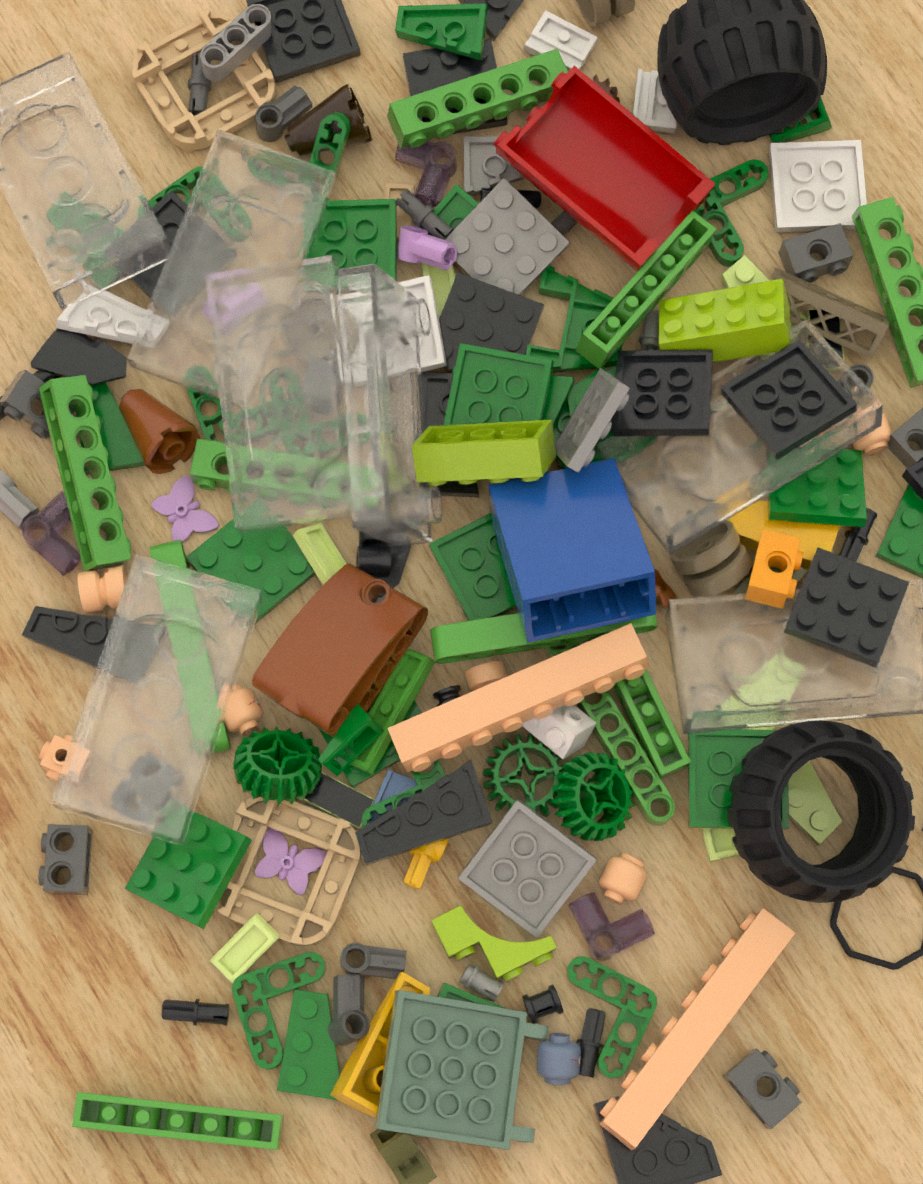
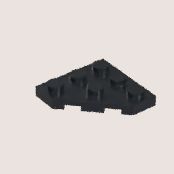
(663, 1156)

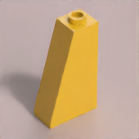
(754, 519)

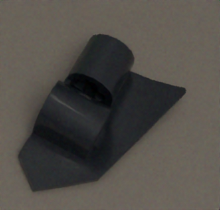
(77, 354)
(381, 559)

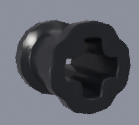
(542, 1004)

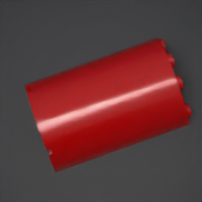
(605, 168)

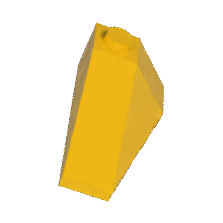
(363, 1072)

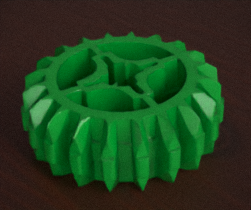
(277, 765)
(511, 780)
(584, 800)

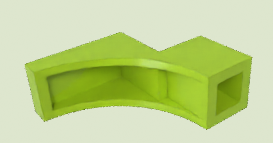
(460, 935)

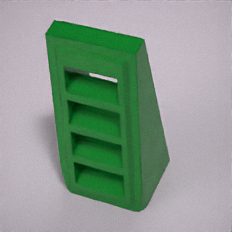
(810, 128)
(350, 740)

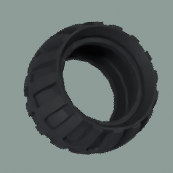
(741, 67)
(882, 810)

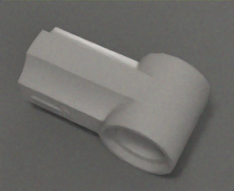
(14, 503)

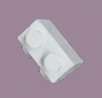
(563, 730)

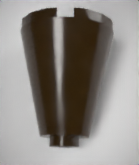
(305, 130)

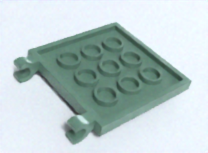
(454, 1070)

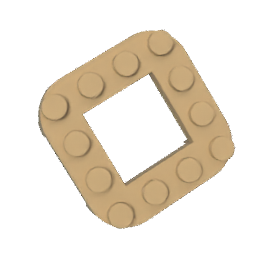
(174, 51)
(331, 885)

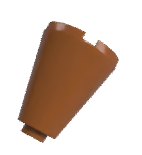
(157, 431)

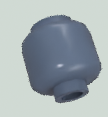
(558, 1059)

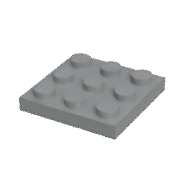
(506, 240)
(591, 420)
(527, 868)

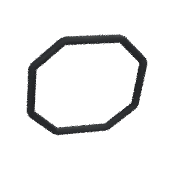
(866, 958)

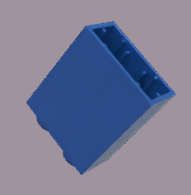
(572, 550)

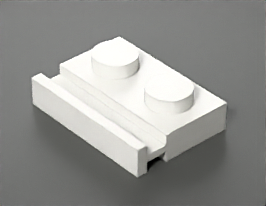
(555, 33)
(650, 103)

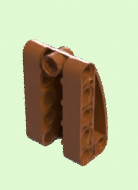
(340, 649)

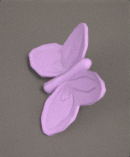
(182, 513)
(287, 863)

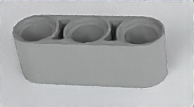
(233, 55)

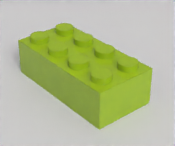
(728, 321)
(484, 452)

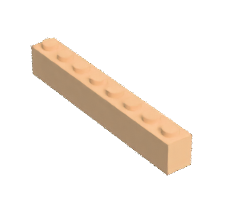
(519, 698)
(696, 1029)

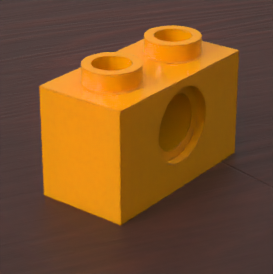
(779, 552)

